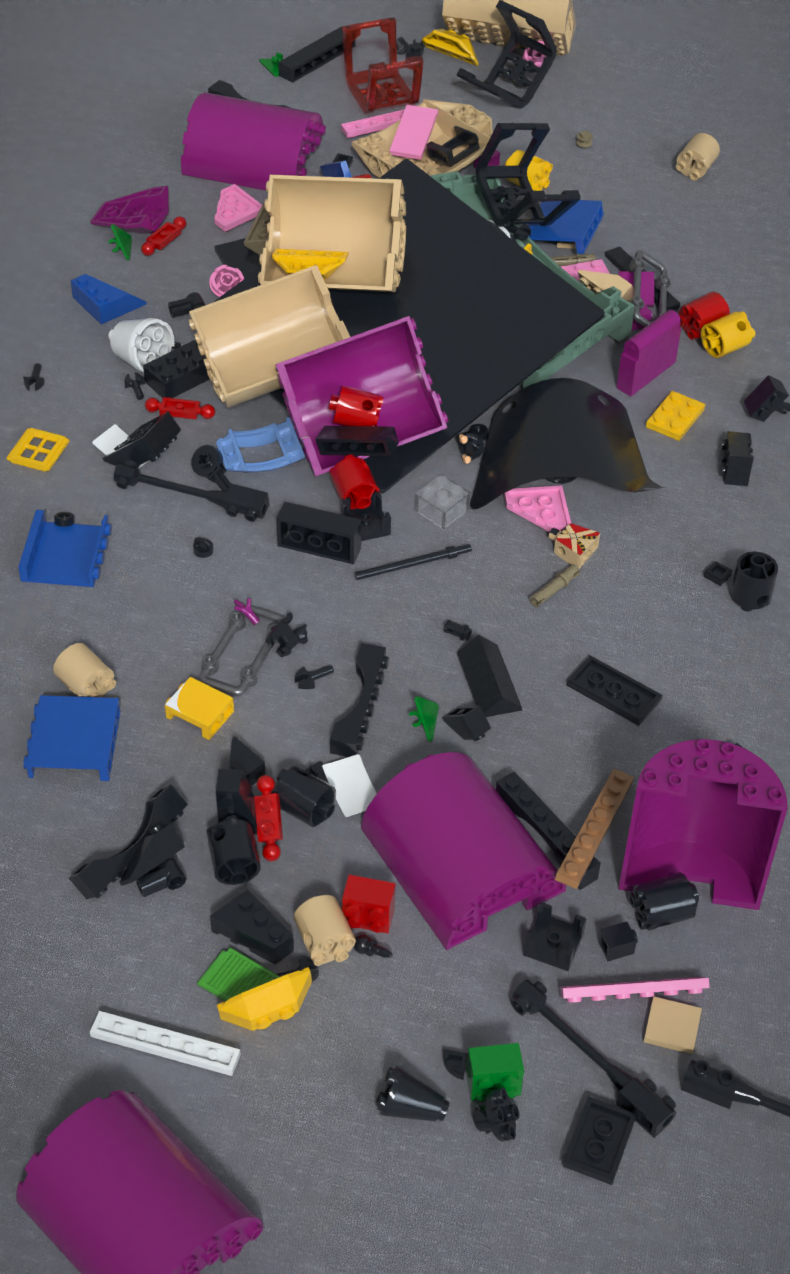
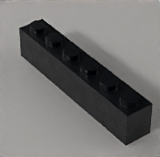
(313, 56)

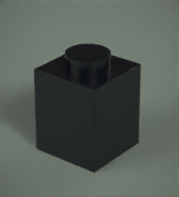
(617, 941)

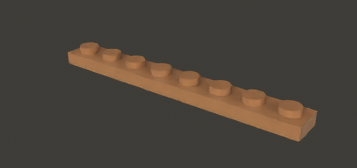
(594, 829)

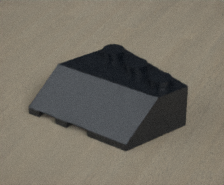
(146, 441)

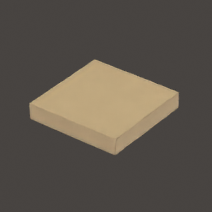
(672, 1025)

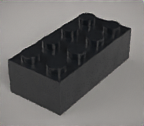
(176, 371)
(319, 532)

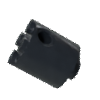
(754, 580)
(305, 796)
(233, 851)
(664, 901)

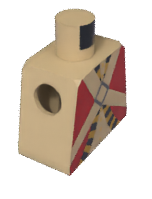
(574, 543)

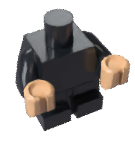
(471, 444)

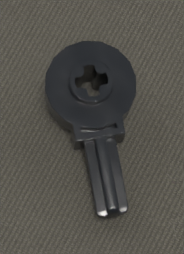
(208, 463)

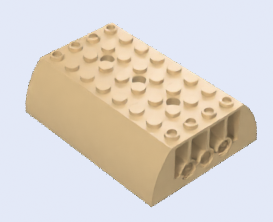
(484, 23)

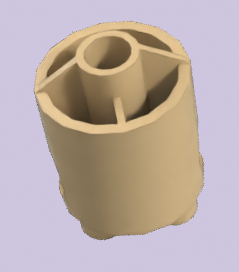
(698, 156)
(83, 672)
(324, 929)

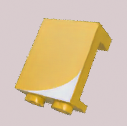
(200, 706)

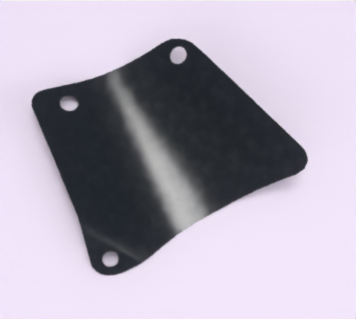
(560, 433)

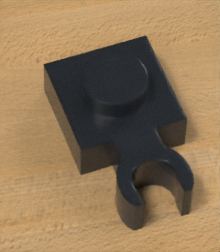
(415, 49)

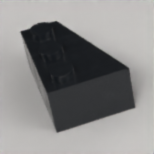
(736, 458)
(235, 797)
(253, 926)

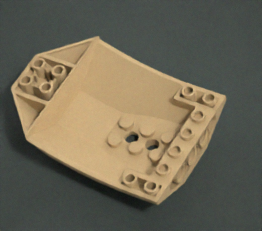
(376, 147)

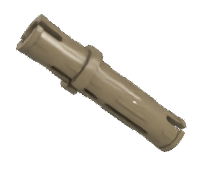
(574, 259)
(560, 581)

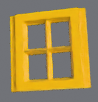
(24, 443)

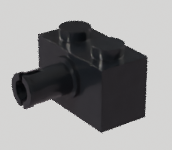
(767, 398)

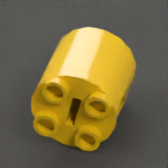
(537, 172)
(727, 334)

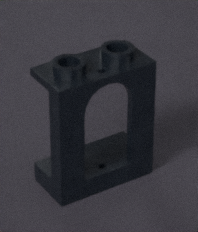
(443, 153)

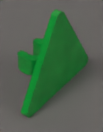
(272, 65)
(122, 240)
(427, 715)

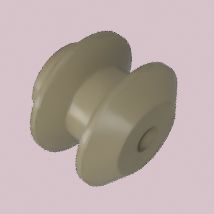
(584, 139)

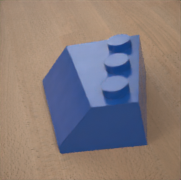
(103, 300)

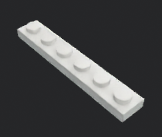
(165, 1043)

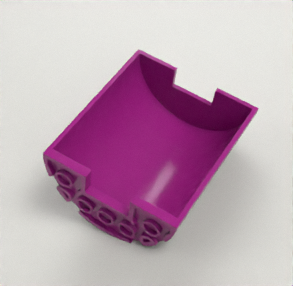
(247, 140)
(375, 361)
(707, 815)
(456, 846)
(131, 1195)

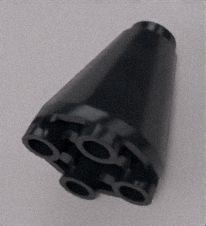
(410, 1097)

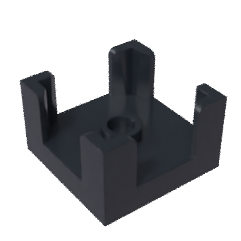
(374, 522)
(553, 939)

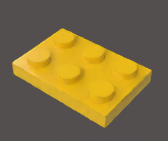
(675, 415)

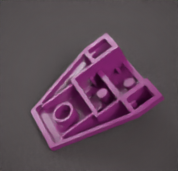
(135, 212)

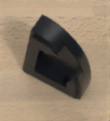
(455, 1063)

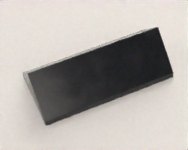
(488, 677)

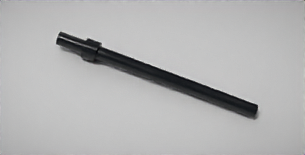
(450, 552)

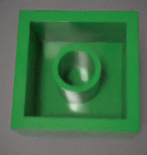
(494, 1068)

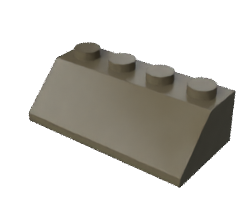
(258, 232)

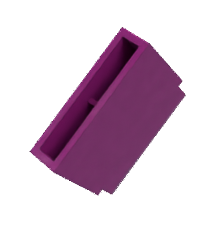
(649, 353)

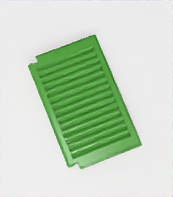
(234, 974)

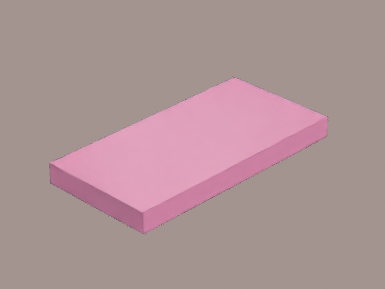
(414, 132)

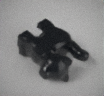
(286, 636)

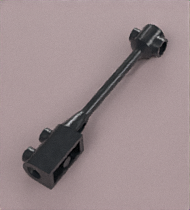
(235, 500)
(724, 1088)
(634, 1094)

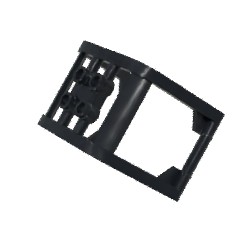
(521, 64)
(510, 207)

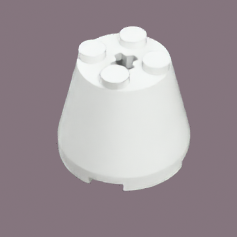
(141, 341)

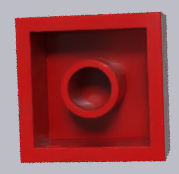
(369, 903)

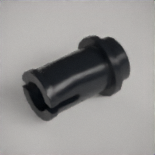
(458, 630)

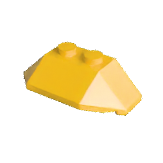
(451, 44)
(296, 260)
(267, 1002)

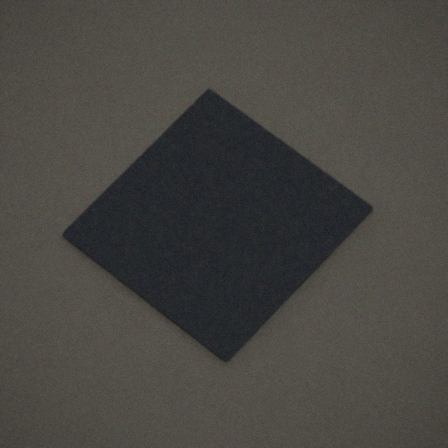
(478, 306)

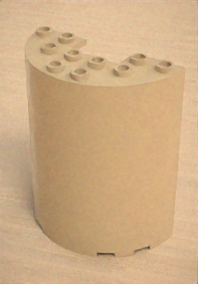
(339, 215)
(261, 328)

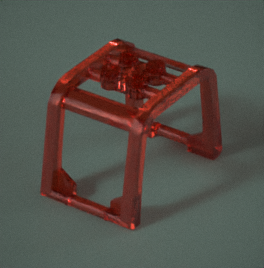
(382, 92)

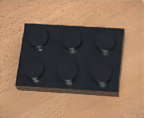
(599, 1140)

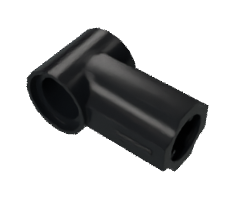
(183, 306)
(167, 875)

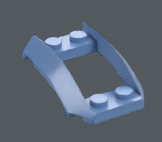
(283, 433)

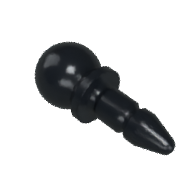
(368, 946)

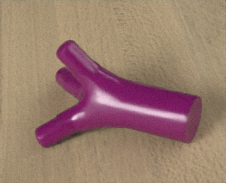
(247, 610)

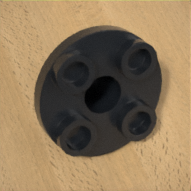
(497, 1115)

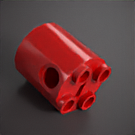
(701, 312)
(356, 407)
(354, 480)

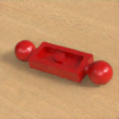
(163, 236)
(180, 408)
(268, 818)

